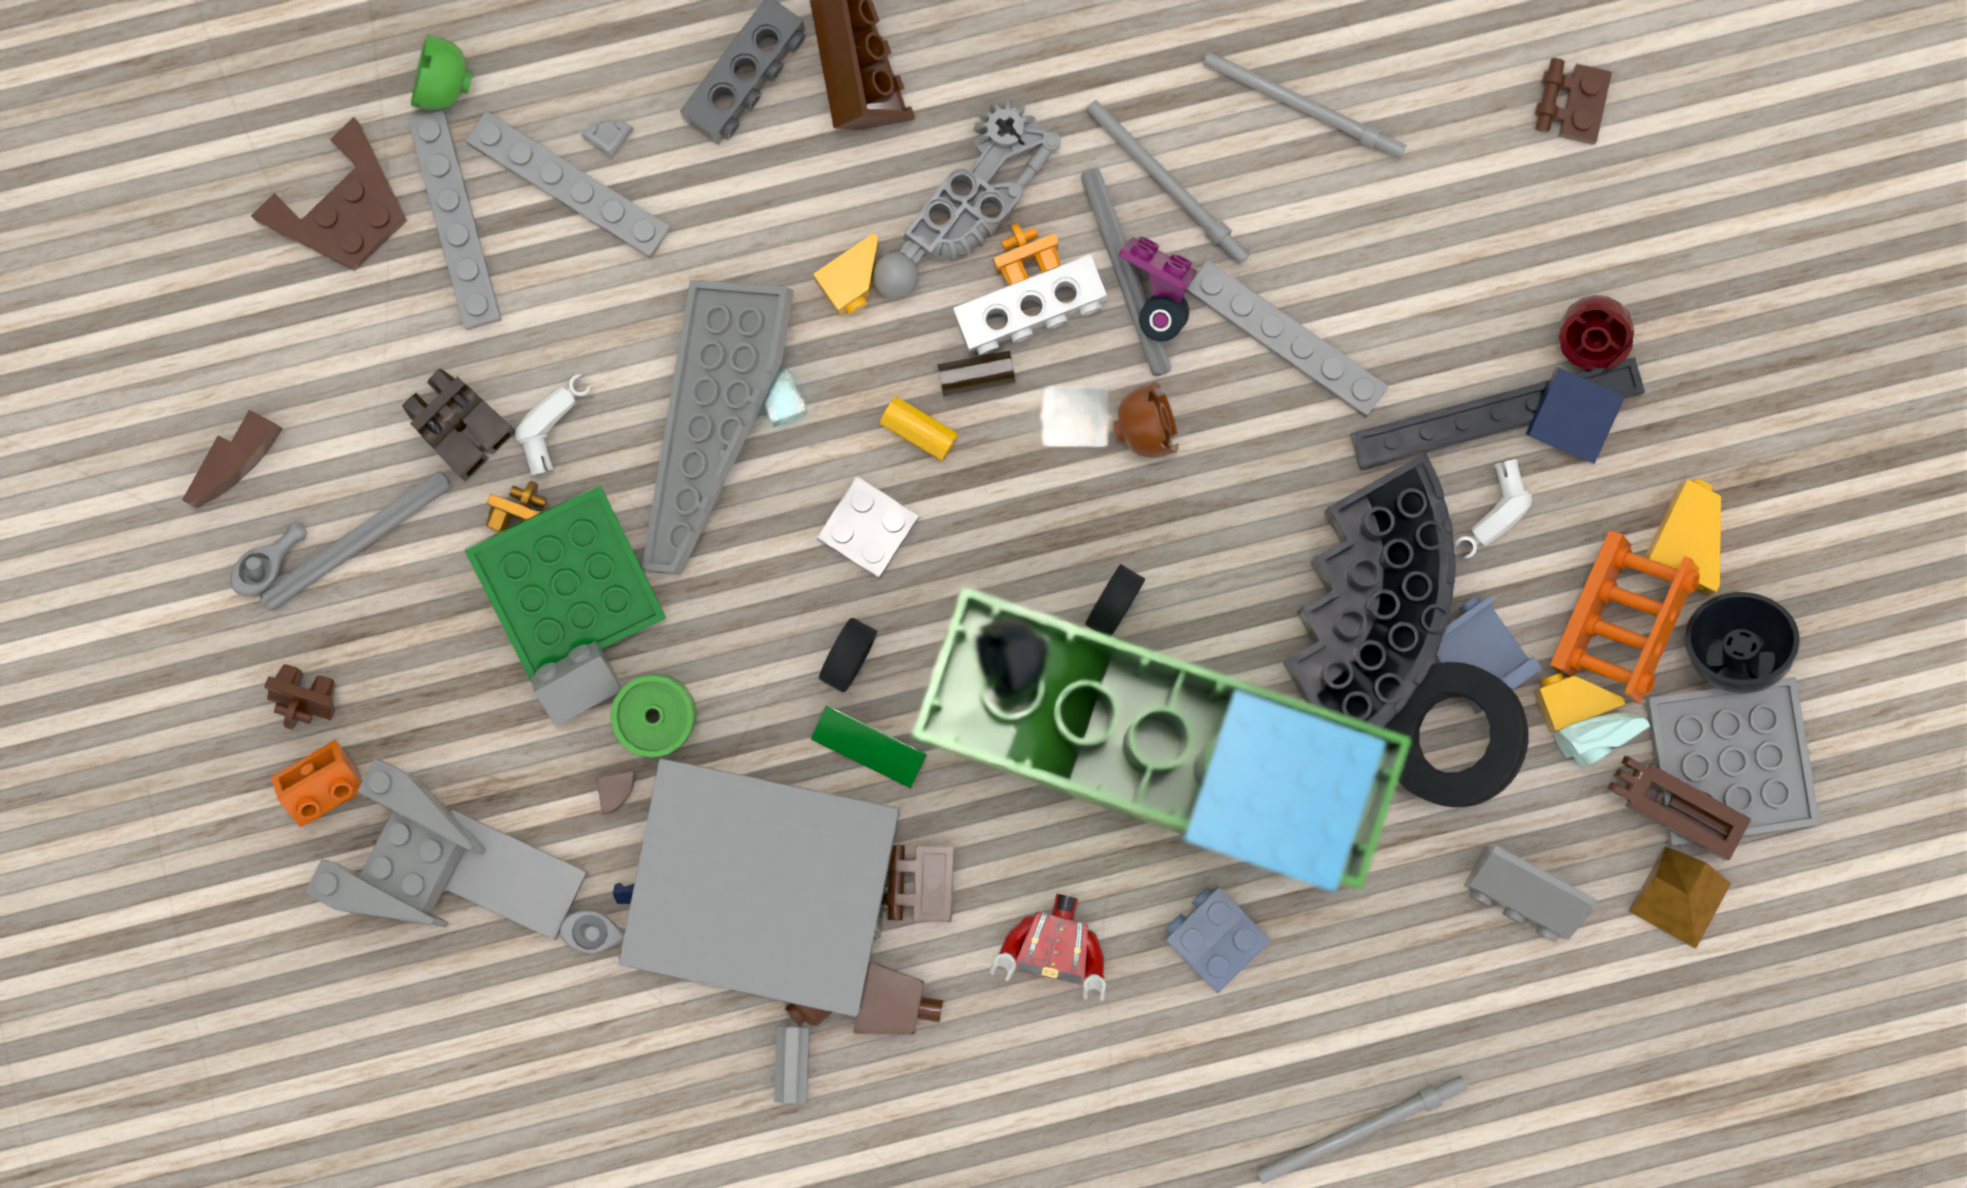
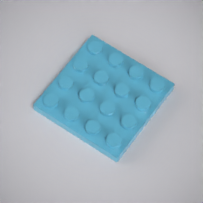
(1284, 790)

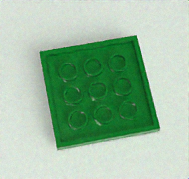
(565, 580)

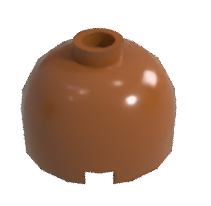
(1146, 422)

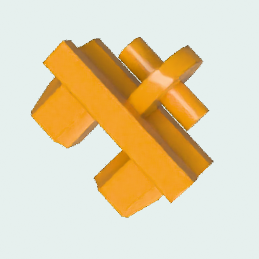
(1012, 262)

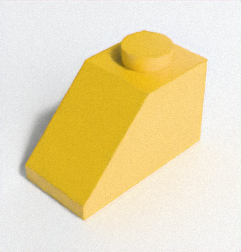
(849, 277)
(1573, 701)

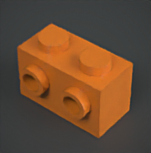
(317, 783)

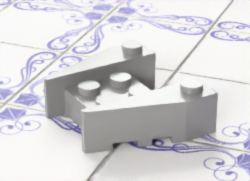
(409, 858)

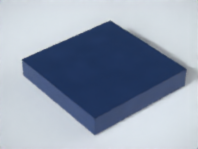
(1575, 415)

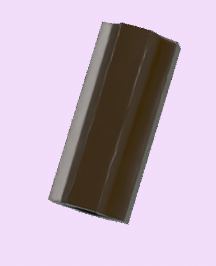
(976, 373)

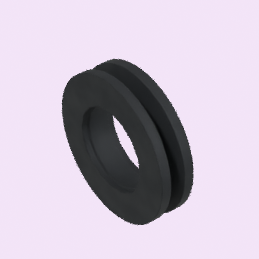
(1502, 756)

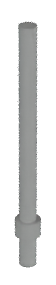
(1368, 135)
(1217, 232)
(1428, 1099)

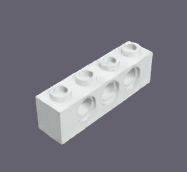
(1078, 275)

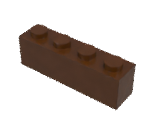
(856, 66)

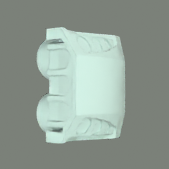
(1594, 737)

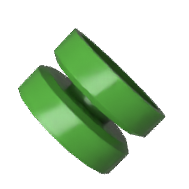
(676, 715)

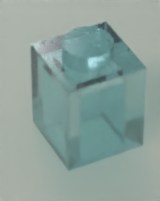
(784, 399)

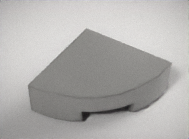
(608, 136)

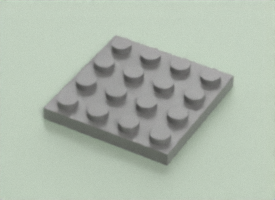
(1740, 752)

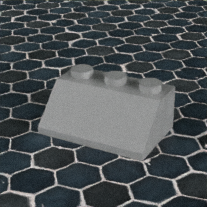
(1528, 893)

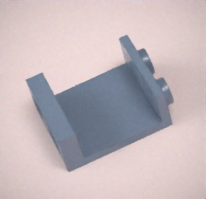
(1485, 642)

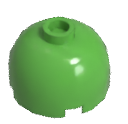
(440, 75)

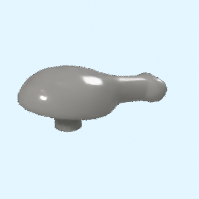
(261, 565)
(590, 932)

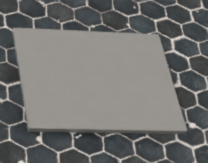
(759, 887)

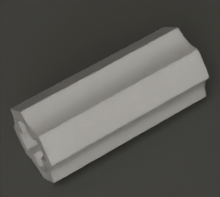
(791, 1064)

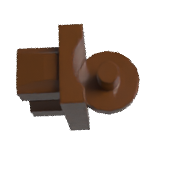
(299, 702)

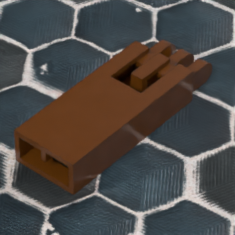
(1689, 812)

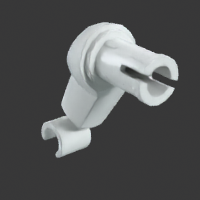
(540, 420)
(1506, 511)

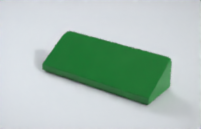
(868, 746)

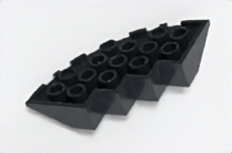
(1384, 597)

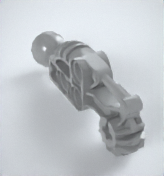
(897, 273)

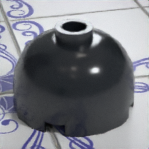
(1011, 655)

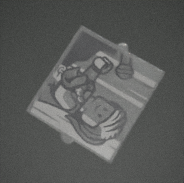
(1075, 416)

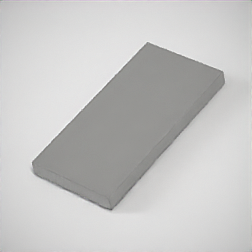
(515, 879)

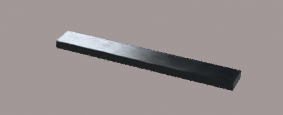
(1475, 418)

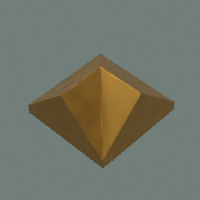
(1680, 896)

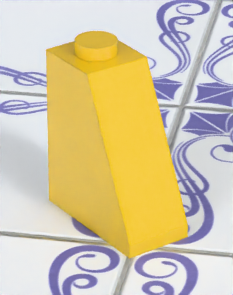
(1691, 530)

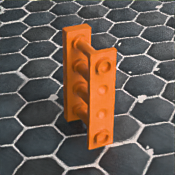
(1602, 589)

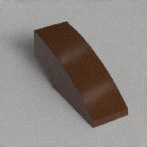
(233, 460)

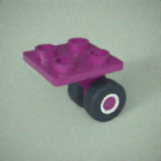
(1169, 275)

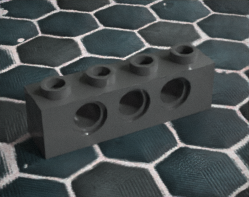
(768, 20)

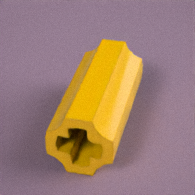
(919, 428)

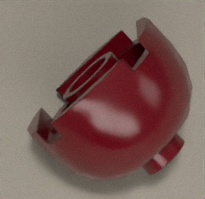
(1596, 333)

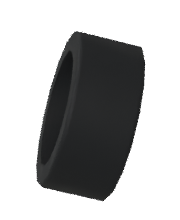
(1115, 601)
(847, 654)

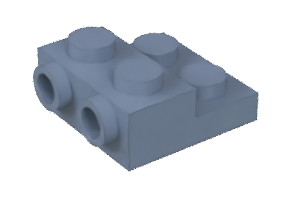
(1216, 938)

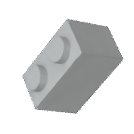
(575, 683)

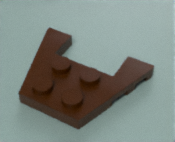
(352, 216)

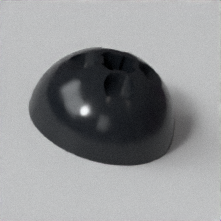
(1742, 642)

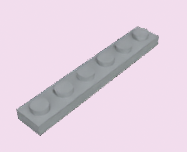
(568, 184)
(454, 220)
(1286, 338)

